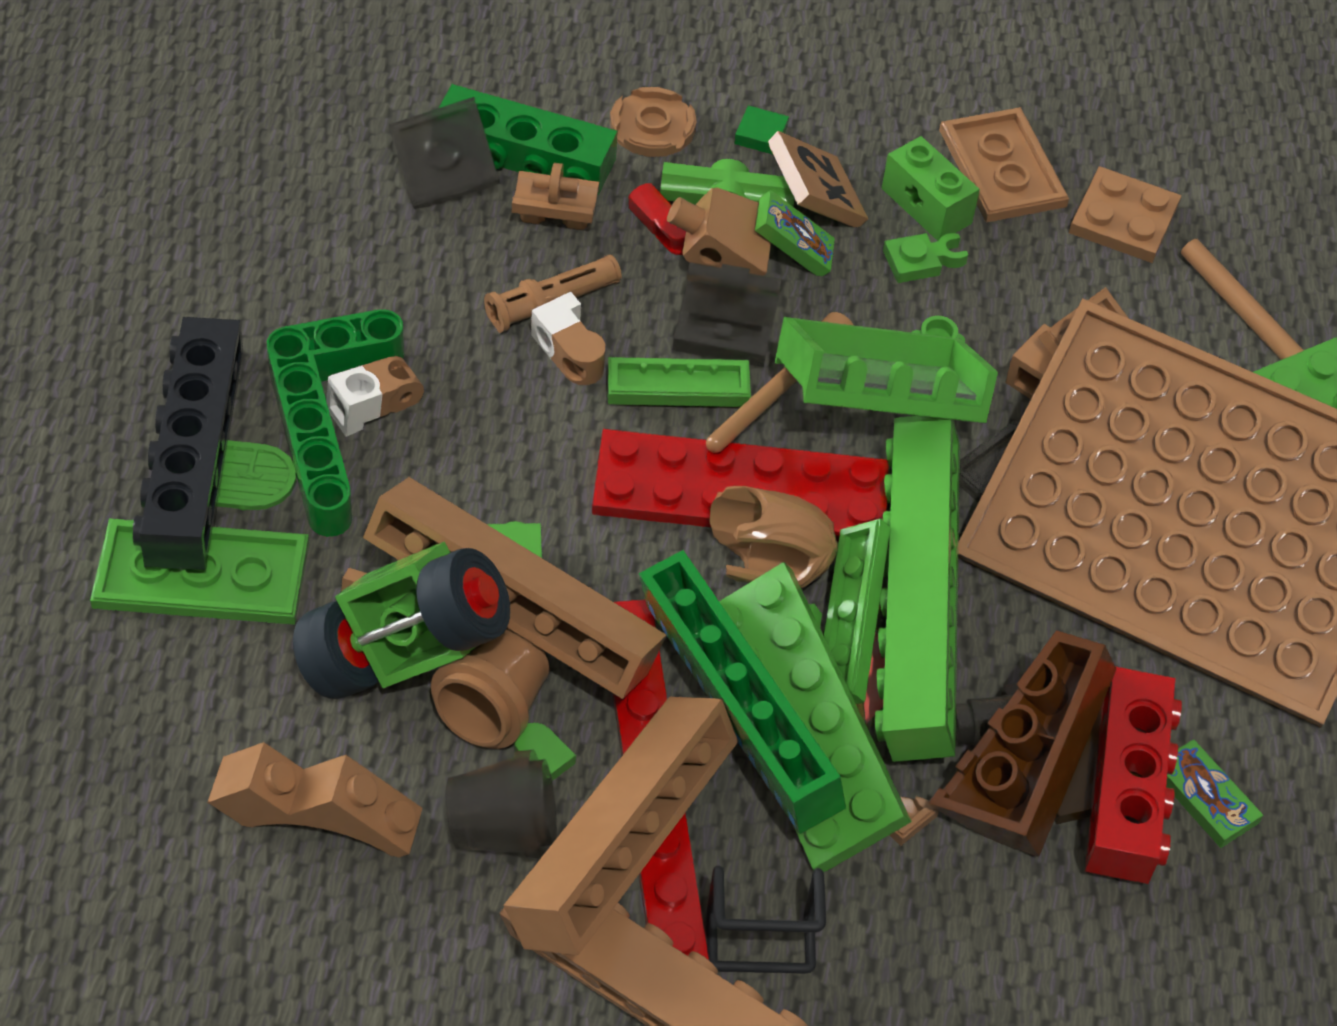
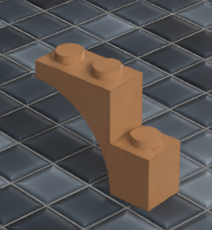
(336, 795)

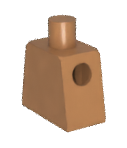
(721, 231)

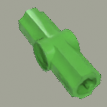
(727, 174)

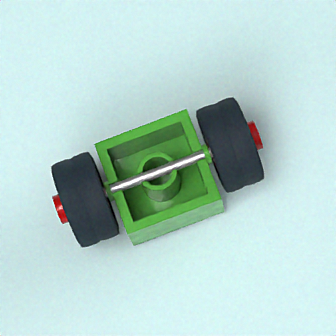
(402, 621)

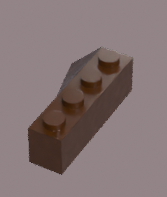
(1028, 755)

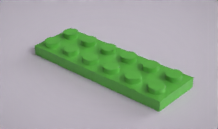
(793, 650)

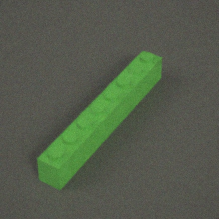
(921, 591)

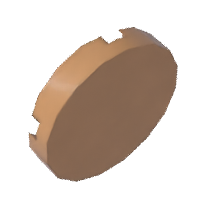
(653, 133)

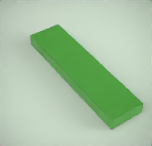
(856, 601)

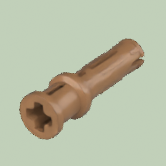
(519, 302)

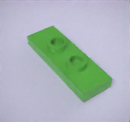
(678, 382)

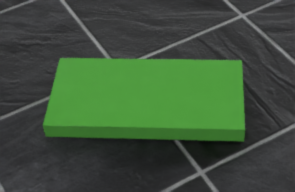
(245, 577)

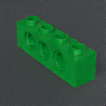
(536, 138)

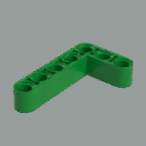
(298, 363)

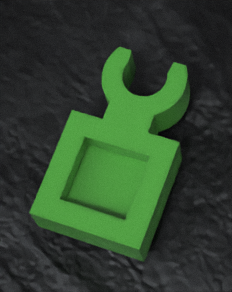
(918, 258)

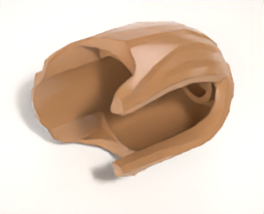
(770, 530)

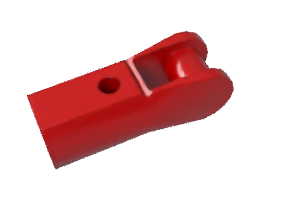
(652, 211)

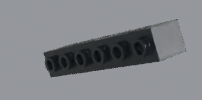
(191, 444)

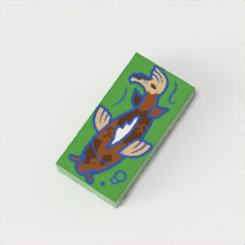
(794, 234)
(1211, 795)

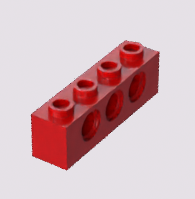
(1114, 843)

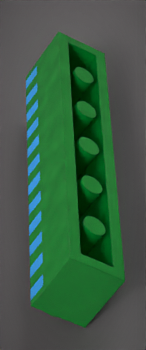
(731, 671)

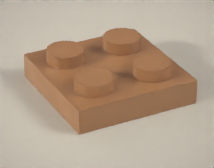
(1125, 214)

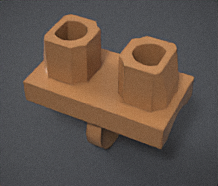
(555, 197)

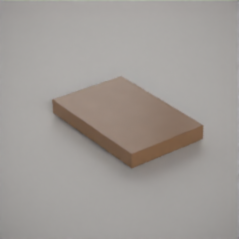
(1005, 163)

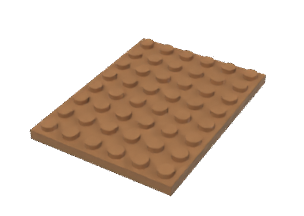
(1175, 509)

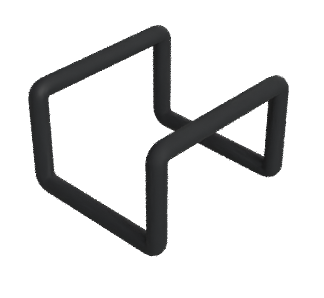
(715, 918)

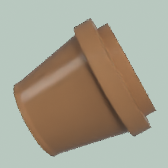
(491, 690)

